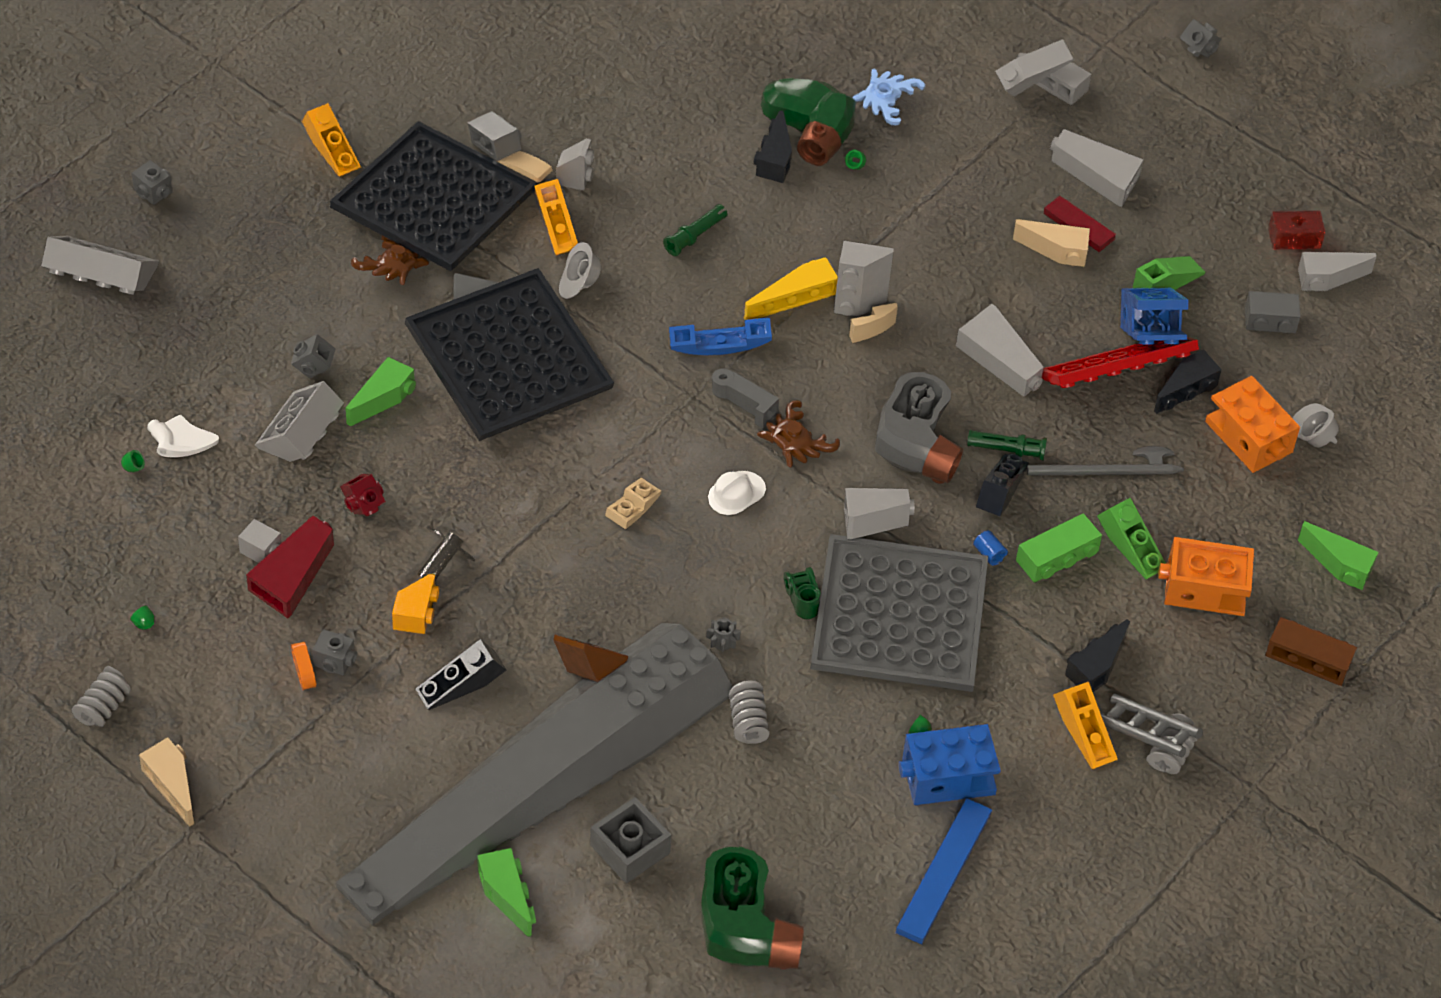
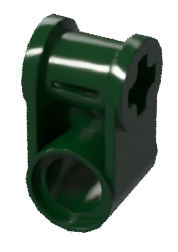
(803, 592)

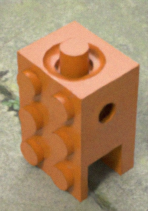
(1253, 424)
(1208, 576)

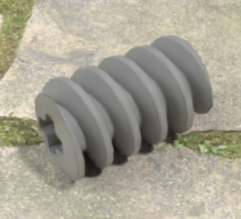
(101, 698)
(749, 712)
(1166, 761)

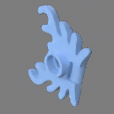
(884, 92)

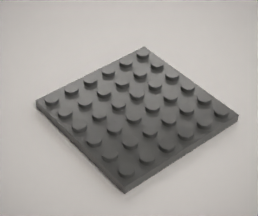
(900, 613)

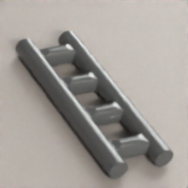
(1153, 736)

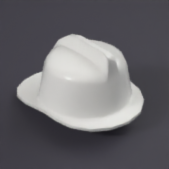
(736, 492)

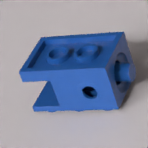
(1153, 314)
(950, 764)

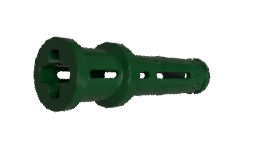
(688, 235)
(1020, 445)

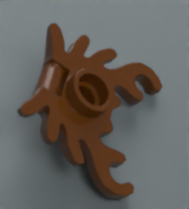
(393, 263)
(794, 437)

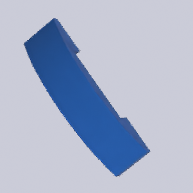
(720, 341)

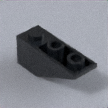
(775, 153)
(1192, 377)
(1001, 484)
(1098, 658)
(461, 676)

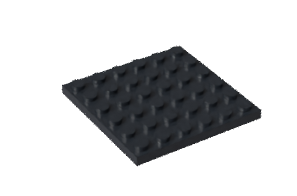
(433, 195)
(509, 353)

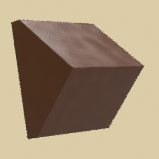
(587, 659)

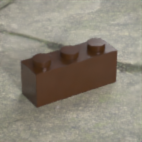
(1311, 651)

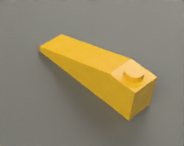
(801, 286)

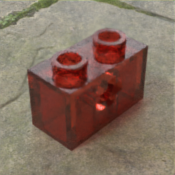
(1296, 230)

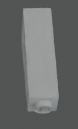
(1097, 165)
(1000, 350)

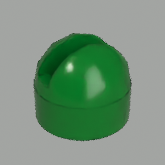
(856, 154)
(133, 461)
(143, 618)
(920, 725)

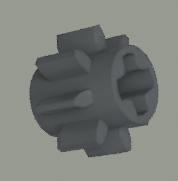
(723, 634)

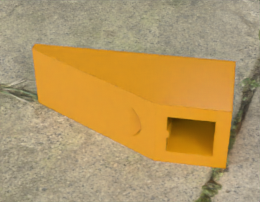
(330, 139)

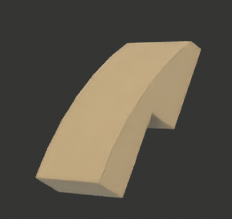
(527, 165)
(869, 326)
(633, 504)

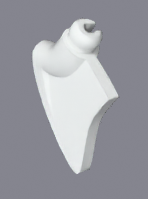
(180, 437)

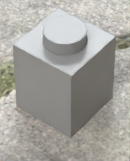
(258, 541)

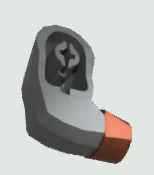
(909, 424)

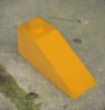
(556, 216)
(1086, 724)

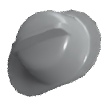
(580, 271)
(1317, 425)

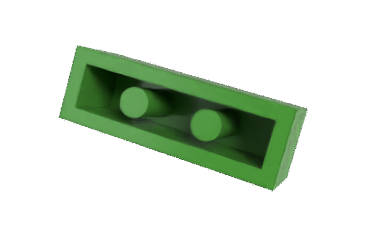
(1059, 548)

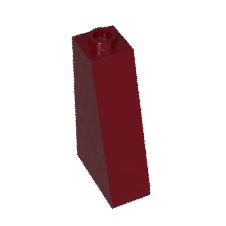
(292, 566)

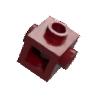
(363, 494)

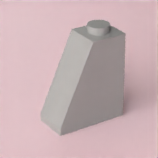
(876, 510)

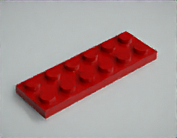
(1116, 360)

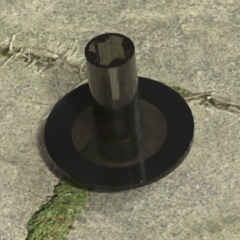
(443, 553)

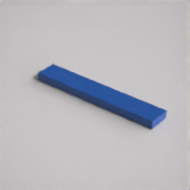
(943, 871)

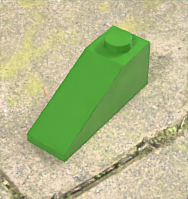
(383, 390)
(1340, 556)

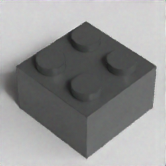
(630, 840)

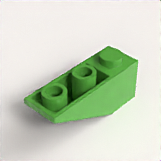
(1167, 273)
(1132, 537)
(502, 885)

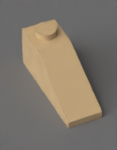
(1055, 241)
(167, 771)

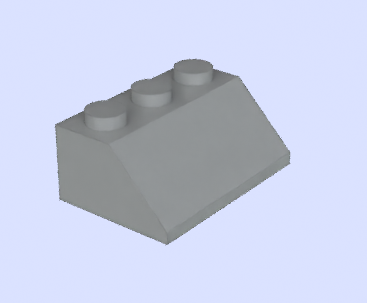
(862, 278)
(301, 422)

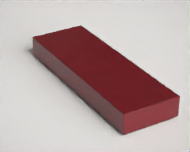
(1069, 215)

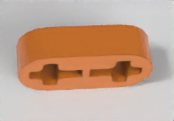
(303, 665)

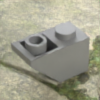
(575, 165)

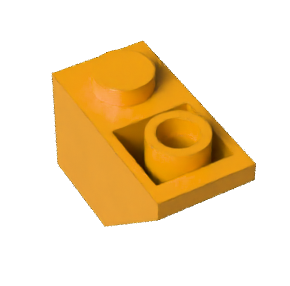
(414, 606)

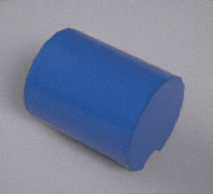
(990, 546)

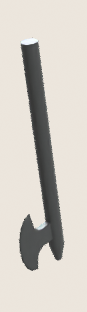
(1152, 453)

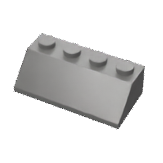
(98, 263)

